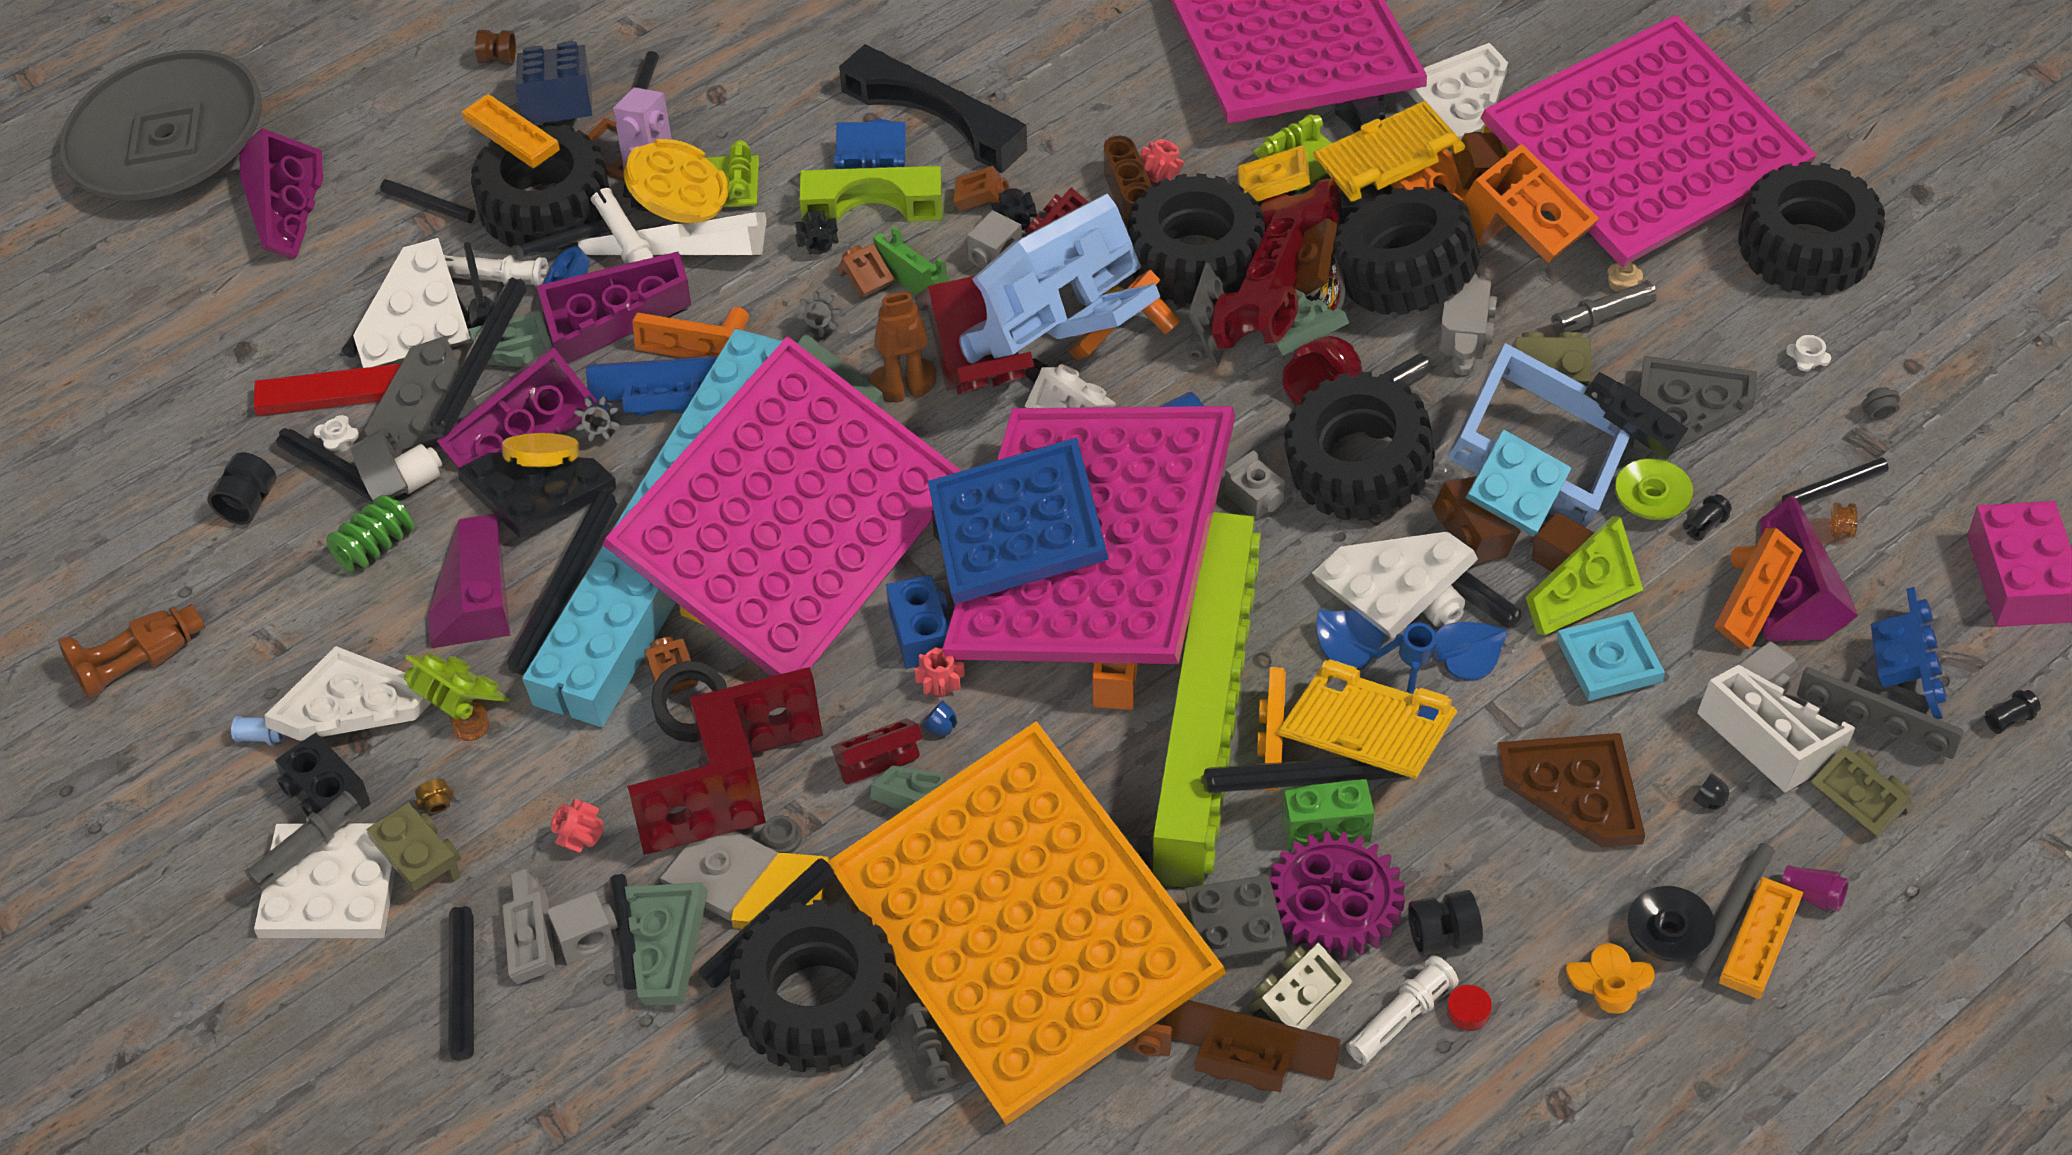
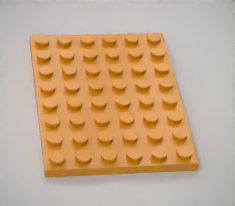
(1025, 921)

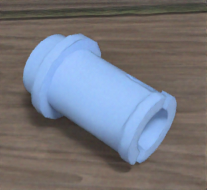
(254, 730)

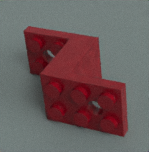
(952, 311)
(726, 790)

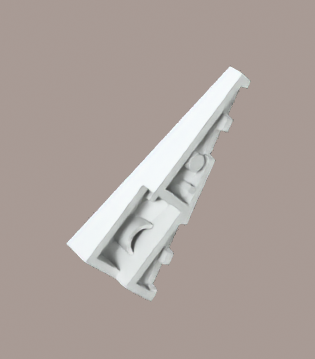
(721, 236)

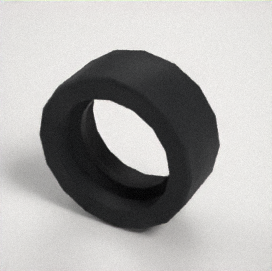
(670, 677)

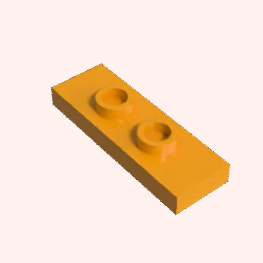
(510, 130)
(1272, 713)
(1760, 938)

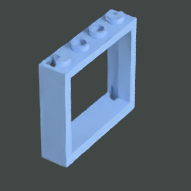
(1558, 390)

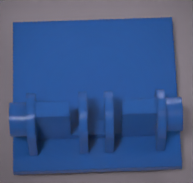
(870, 145)

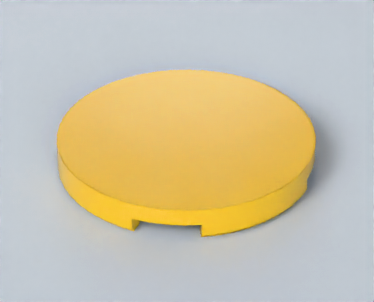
(675, 181)

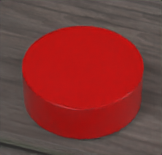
(1469, 1007)

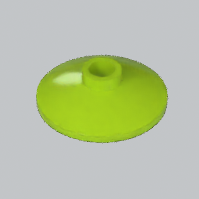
(1654, 489)

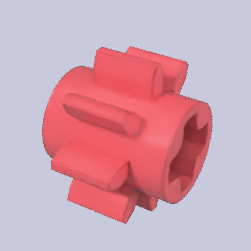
(1161, 160)
(939, 673)
(577, 825)

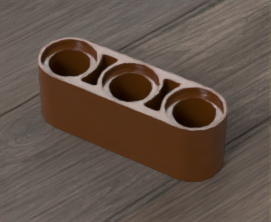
(1124, 173)

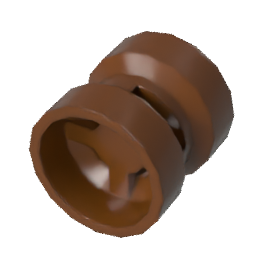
(495, 46)

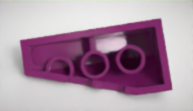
(280, 188)
(533, 400)
(1814, 596)

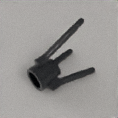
(480, 305)

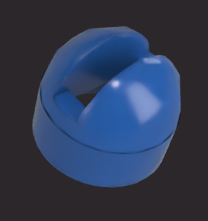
(940, 720)

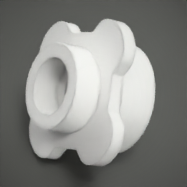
(1809, 352)
(337, 434)

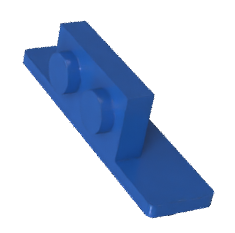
(649, 384)
(1905, 651)

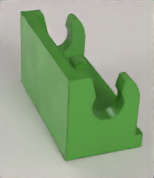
(907, 265)

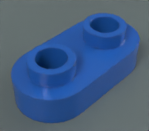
(568, 264)

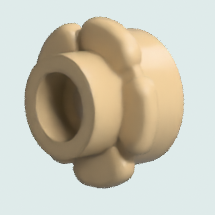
(1623, 277)

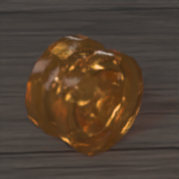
(1843, 520)
(475, 729)

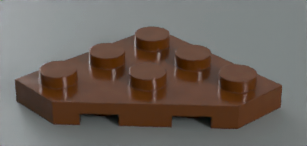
(1578, 783)

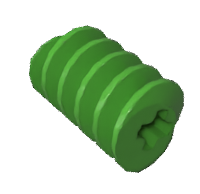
(369, 530)

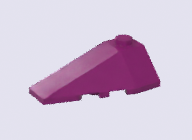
(471, 587)

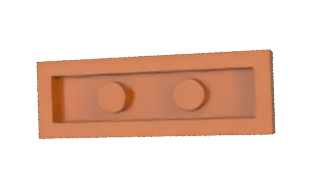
(1157, 312)
(685, 337)
(1762, 580)

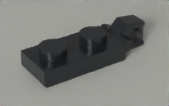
(1636, 415)

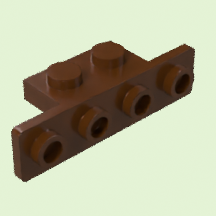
(1251, 1047)

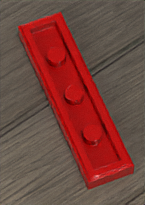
(322, 390)

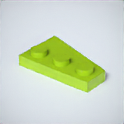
(1587, 581)

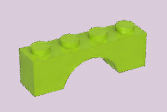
(910, 190)

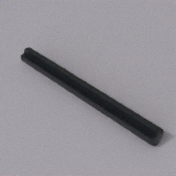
(478, 357)
(561, 583)
(1290, 774)

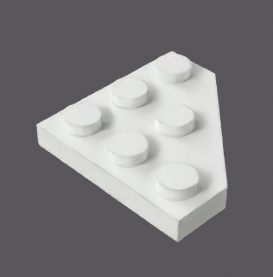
(1464, 87)
(411, 308)
(1395, 577)
(343, 697)

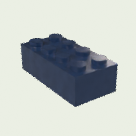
(553, 83)

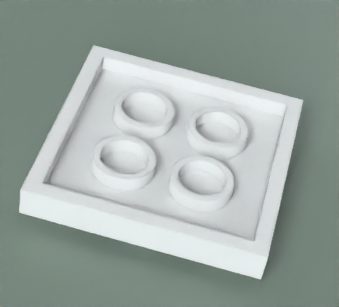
(331, 892)

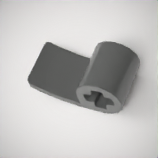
(377, 464)

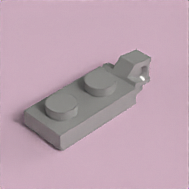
(528, 929)

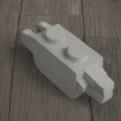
(1466, 325)

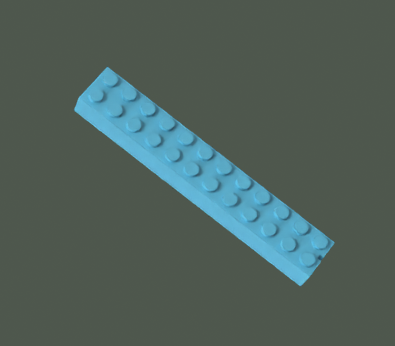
(614, 607)

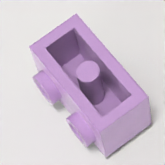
(641, 120)

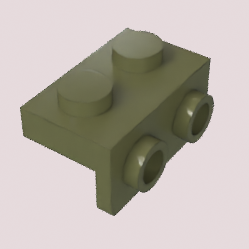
(1564, 353)
(413, 847)

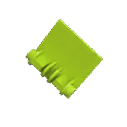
(1306, 134)
(741, 173)
(450, 684)

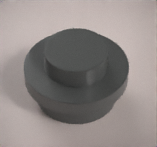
(1881, 403)
(781, 834)

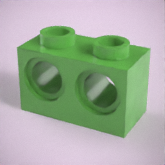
(1329, 808)

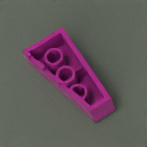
(600, 305)

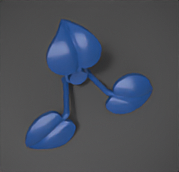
(1466, 647)

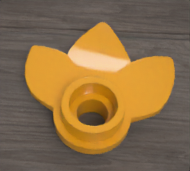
(1611, 977)

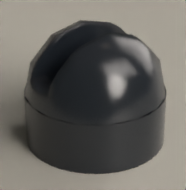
(1713, 793)

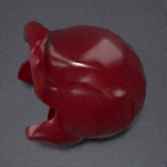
(1317, 362)

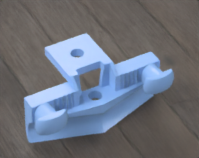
(1023, 282)

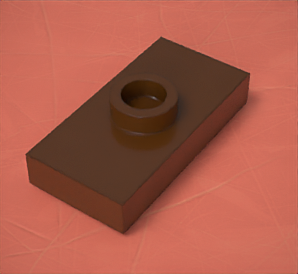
(1315, 256)

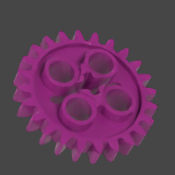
(1337, 894)

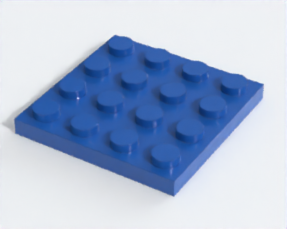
(1016, 520)

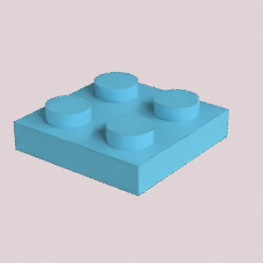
(1518, 482)
(1610, 656)

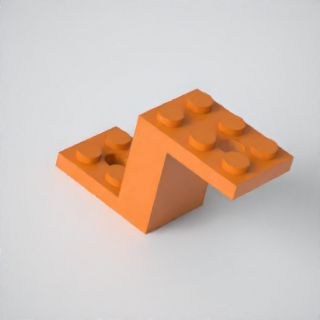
(1513, 195)

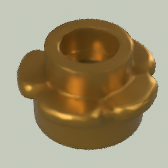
(434, 796)

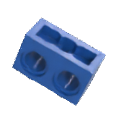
(917, 617)

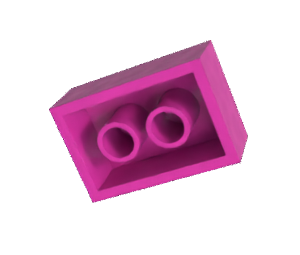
(2023, 562)

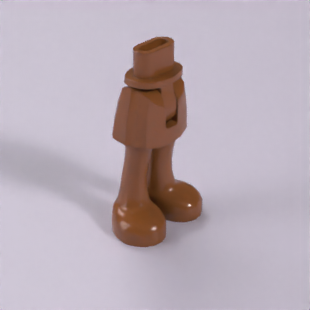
(899, 333)
(148, 640)

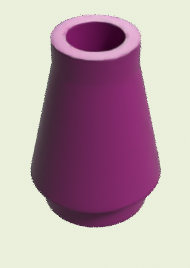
(1819, 887)

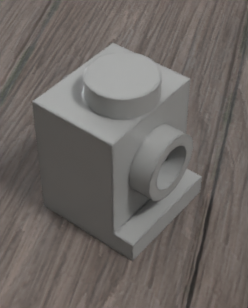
(1254, 486)
(1773, 665)

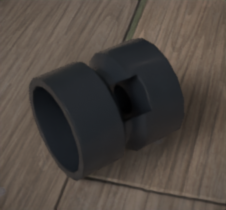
(242, 488)
(1459, 919)

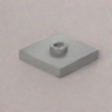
(724, 865)

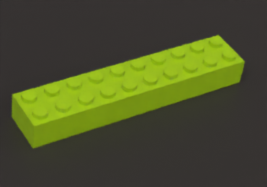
(1206, 702)

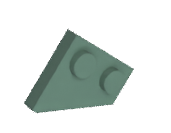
(520, 342)

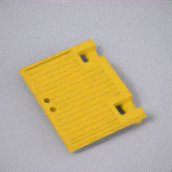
(1388, 150)
(1368, 720)

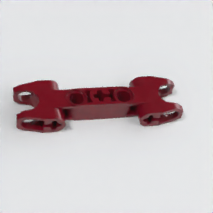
(1267, 293)

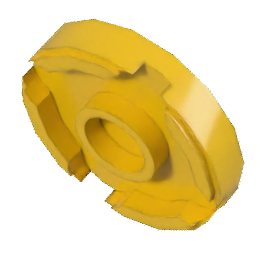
(540, 449)

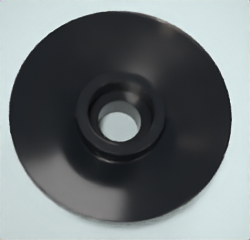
(1675, 910)

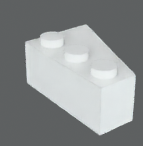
(1770, 729)

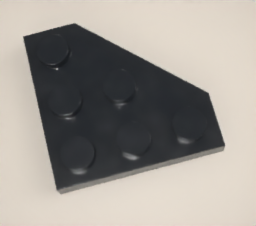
(534, 495)

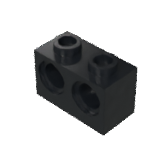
(318, 776)

